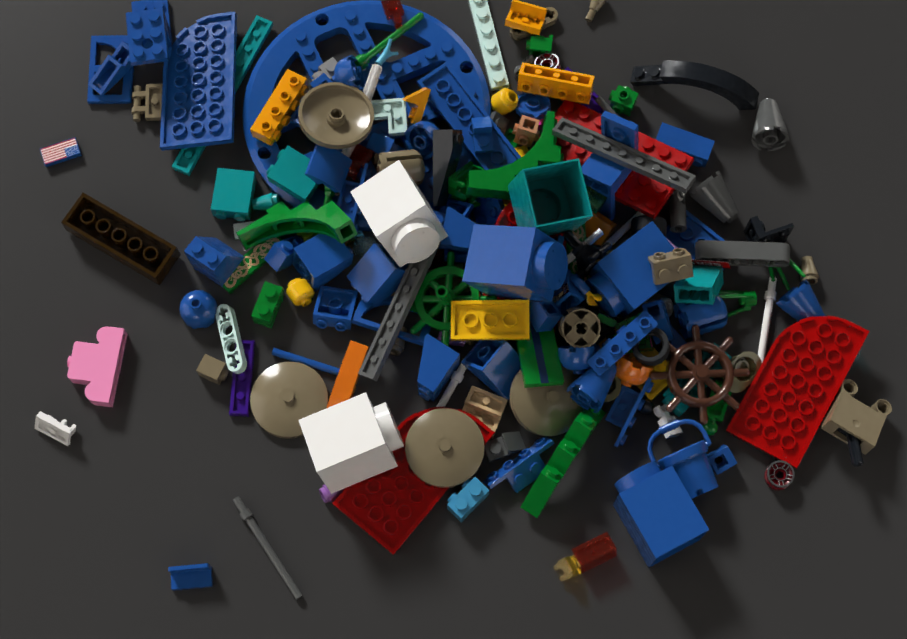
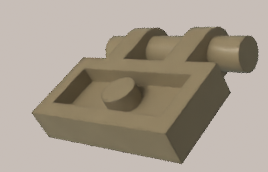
(153, 102)

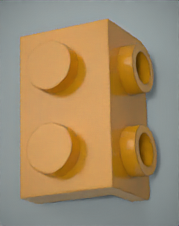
(526, 17)

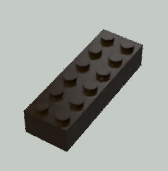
(121, 238)

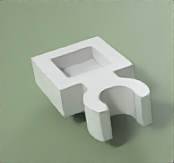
(665, 418)

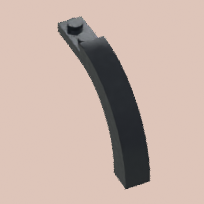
(699, 75)

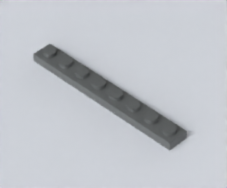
(624, 155)
(395, 318)

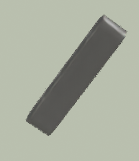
(744, 253)

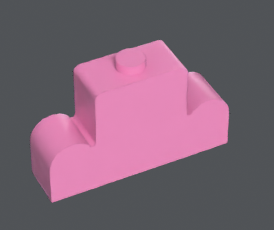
(98, 365)

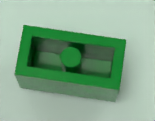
(268, 304)

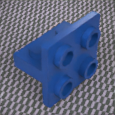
(488, 210)

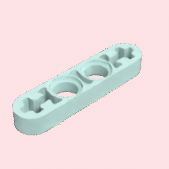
(233, 337)

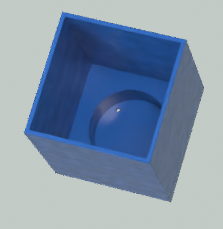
(515, 262)
(625, 273)
(658, 512)

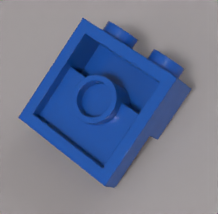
(334, 308)

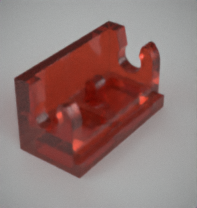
(594, 552)

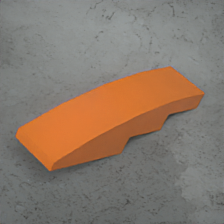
(348, 374)

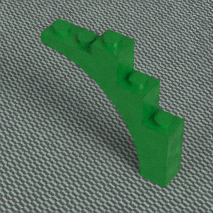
(495, 182)
(304, 218)
(561, 461)

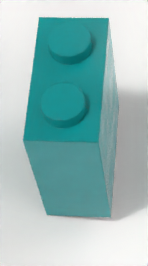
(290, 174)
(233, 194)
(700, 288)

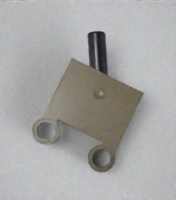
(855, 422)

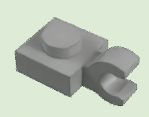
(327, 68)

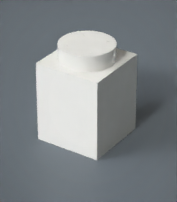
(399, 215)
(351, 441)

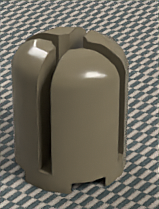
(410, 160)
(589, 321)

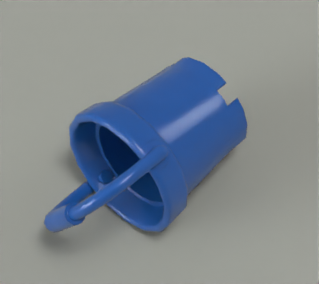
(690, 462)

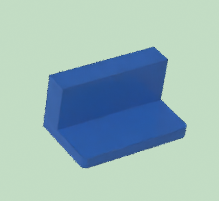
(191, 576)

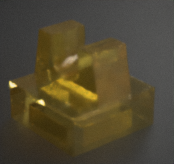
(569, 568)

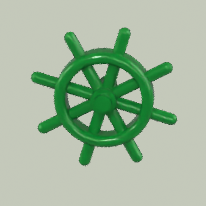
(443, 297)

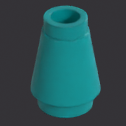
(265, 202)

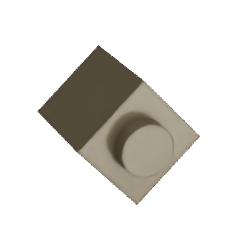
(212, 369)

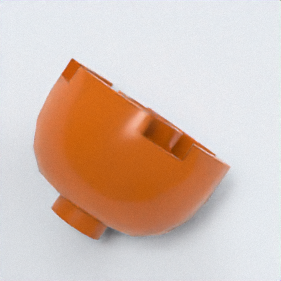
(631, 371)

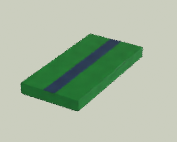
(540, 359)

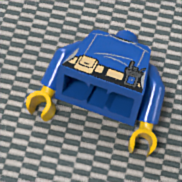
(573, 293)

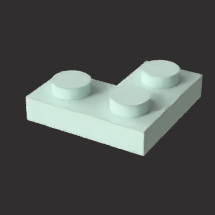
(394, 111)

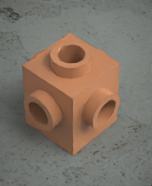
(526, 131)

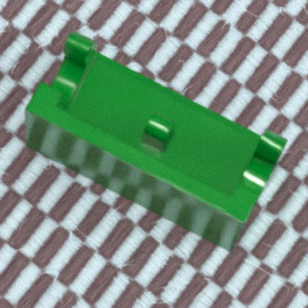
(458, 180)

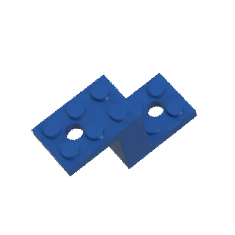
(149, 32)
(604, 174)

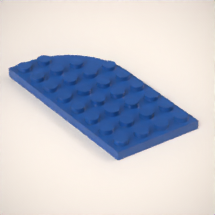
(200, 85)

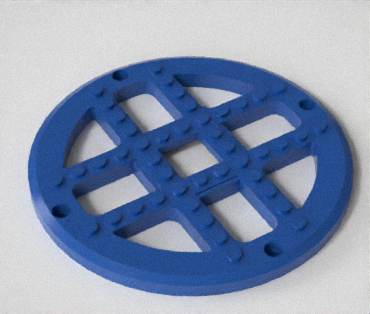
(353, 20)

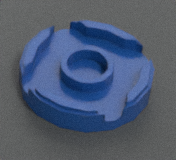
(533, 105)

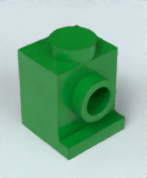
(539, 44)

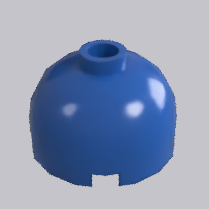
(348, 73)
(420, 138)
(198, 309)
(576, 358)

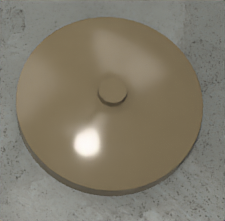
(336, 115)
(285, 396)
(545, 408)
(444, 447)

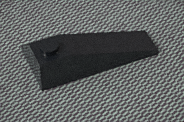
(446, 155)

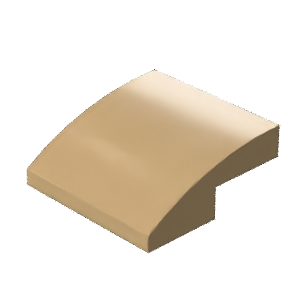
(485, 407)

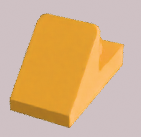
(420, 100)

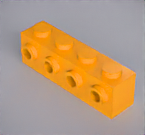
(555, 83)
(279, 107)

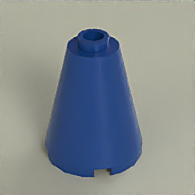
(800, 302)
(591, 390)

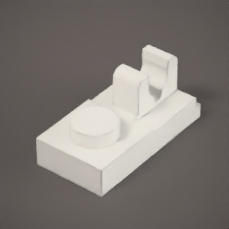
(53, 428)

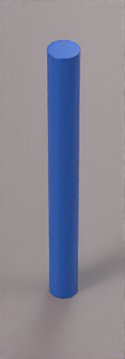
(309, 362)

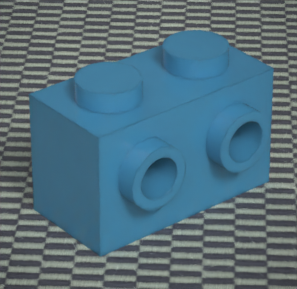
(467, 499)

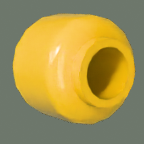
(504, 101)
(300, 292)

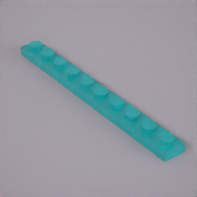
(245, 56)

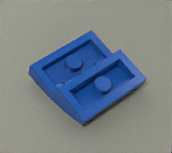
(328, 167)

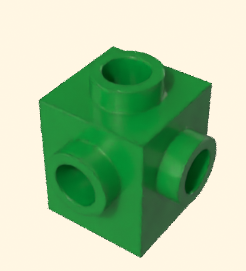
(623, 100)

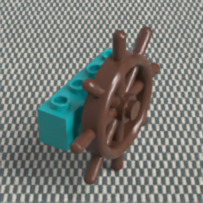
(699, 376)

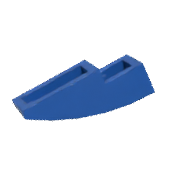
(112, 69)

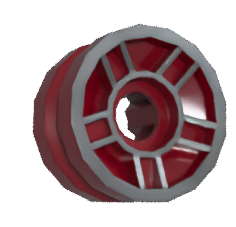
(548, 60)
(787, 473)

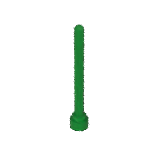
(364, 59)

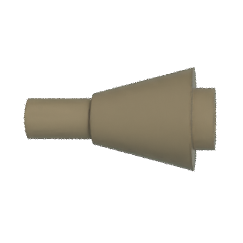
(594, 7)

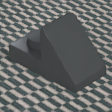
(504, 446)

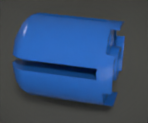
(706, 316)

